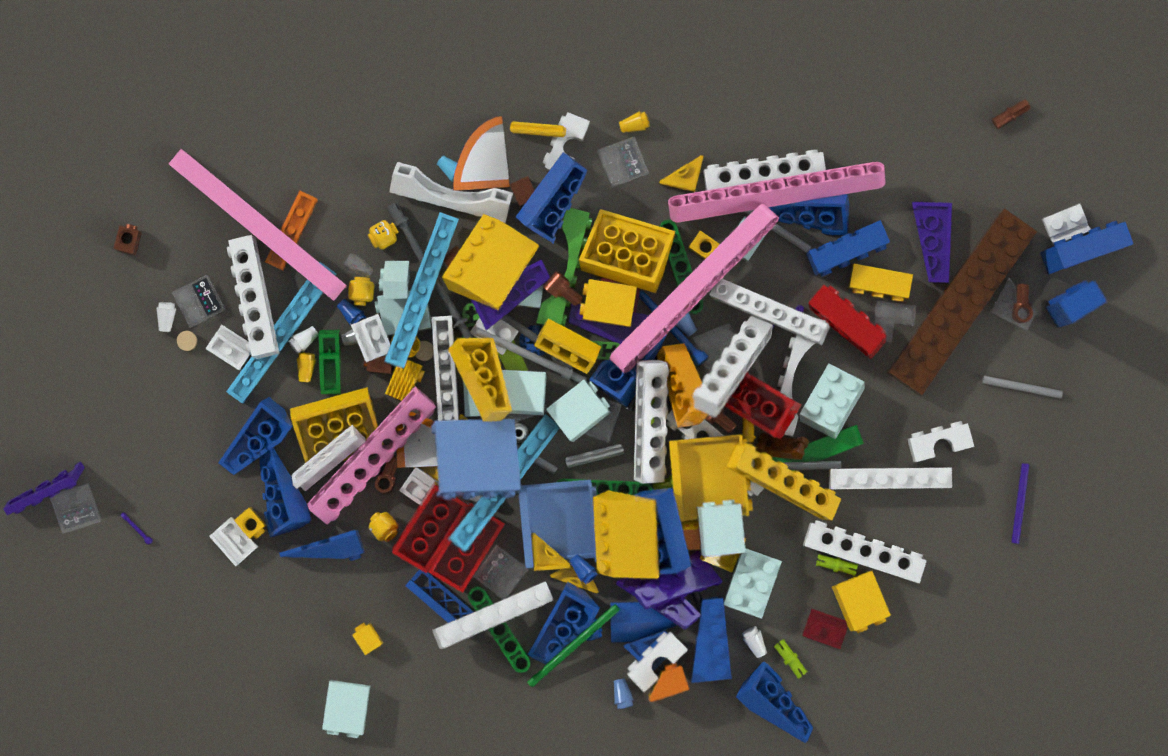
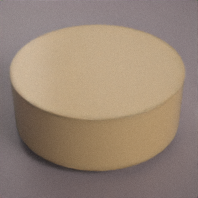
(187, 340)
(426, 351)

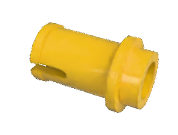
(748, 431)

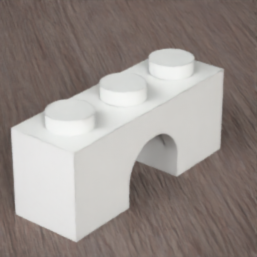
(575, 129)
(923, 445)
(668, 647)

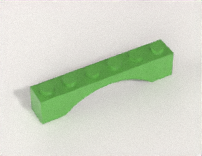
(574, 228)

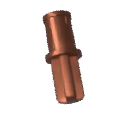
(1011, 114)

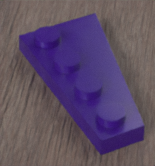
(934, 231)
(528, 282)
(607, 331)
(63, 480)
(678, 584)
(676, 610)

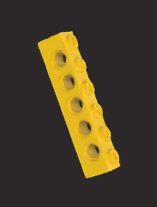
(742, 464)

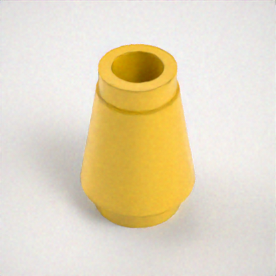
(635, 122)
(305, 365)

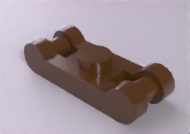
(782, 447)

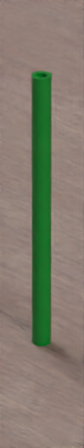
(573, 645)

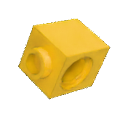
(699, 239)
(242, 520)
(367, 638)

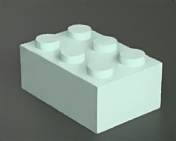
(832, 401)
(752, 583)

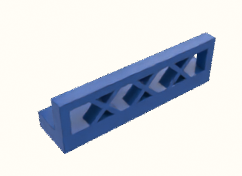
(434, 604)

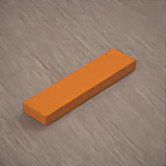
(294, 225)

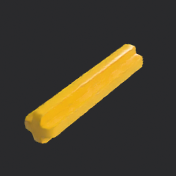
(538, 129)

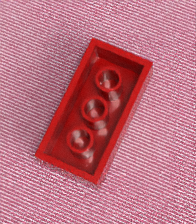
(847, 321)
(763, 405)
(429, 529)
(459, 567)

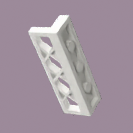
(328, 458)

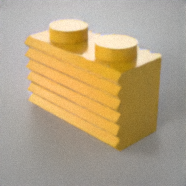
(405, 380)

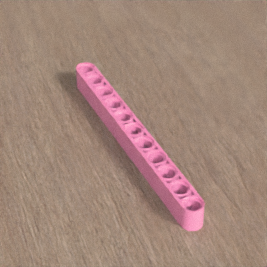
(777, 192)
(257, 224)
(694, 288)

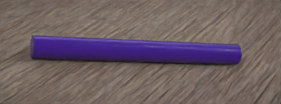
(1020, 503)

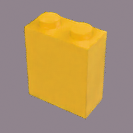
(608, 303)
(861, 602)

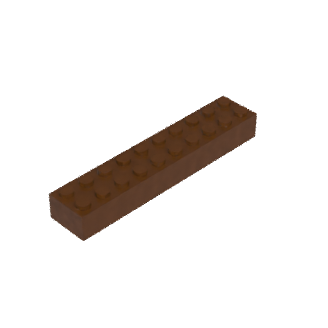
(961, 302)

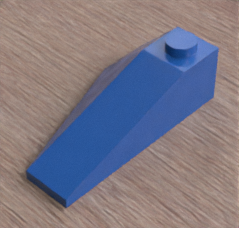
(824, 214)
(618, 384)
(261, 432)
(284, 502)
(335, 547)
(569, 617)
(636, 623)
(768, 699)

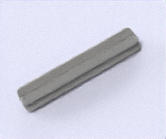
(594, 455)

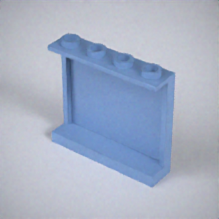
(476, 458)
(560, 516)

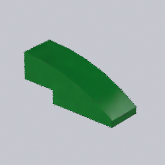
(330, 361)

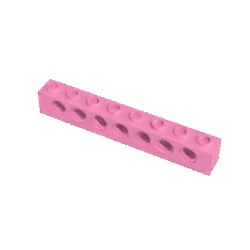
(373, 445)

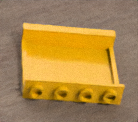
(703, 475)

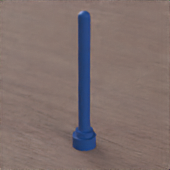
(698, 356)

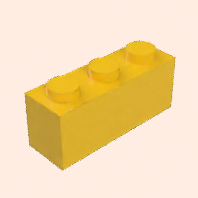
(880, 282)
(567, 346)

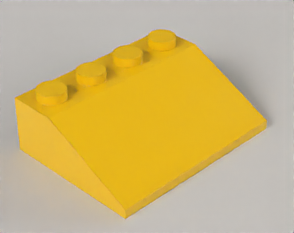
(627, 251)
(489, 262)
(326, 419)
(625, 535)

